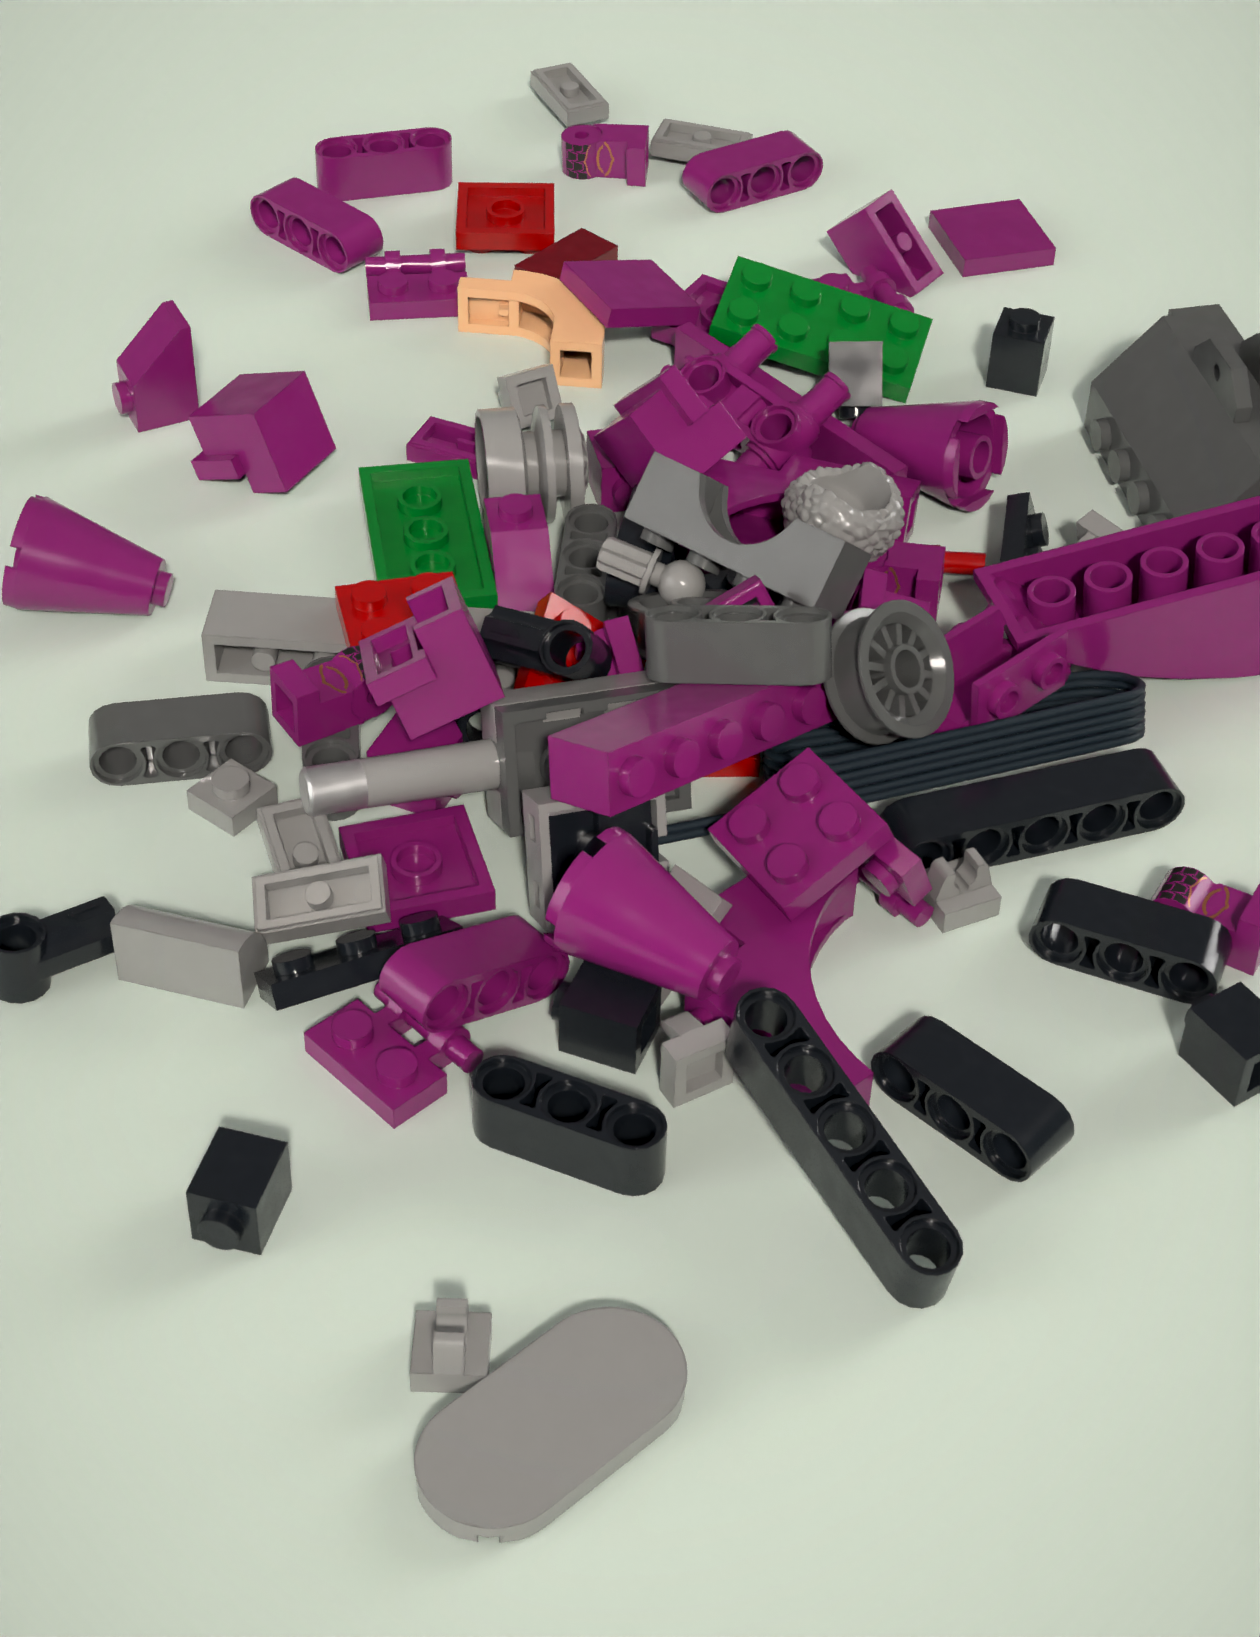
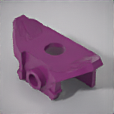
(993, 677)

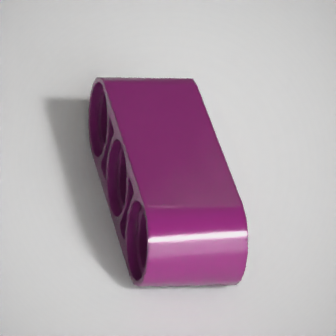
(384, 163)
(752, 171)
(316, 225)
(473, 973)

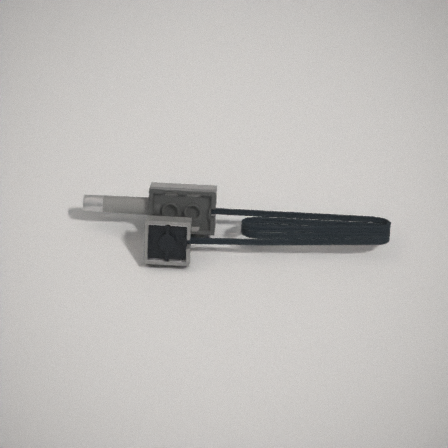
(515, 771)

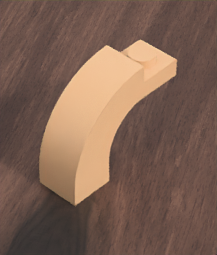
(540, 311)

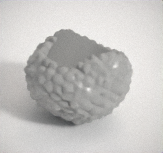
(849, 503)

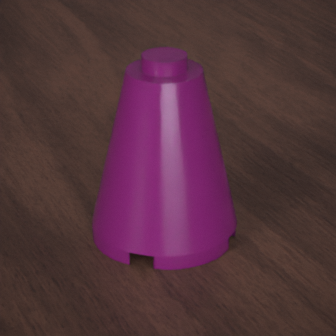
(944, 446)
(79, 566)
(640, 921)

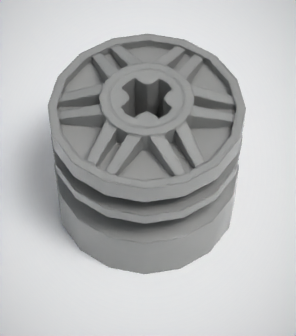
(534, 460)

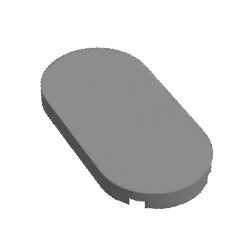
(550, 1424)

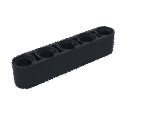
(1039, 810)
(841, 1175)

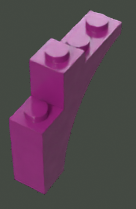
(758, 491)
(781, 957)

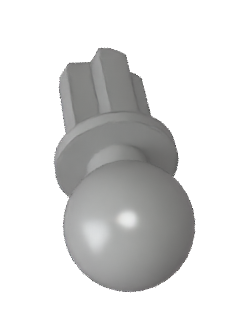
(644, 569)

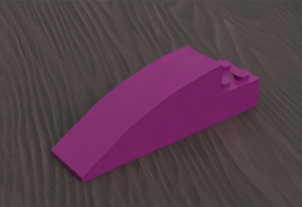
(1144, 599)

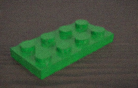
(811, 314)
(425, 522)

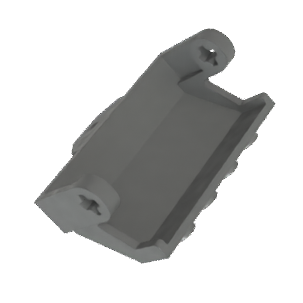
(1181, 415)

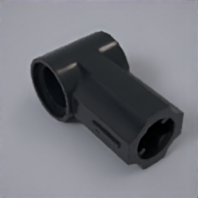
(543, 644)
(47, 946)

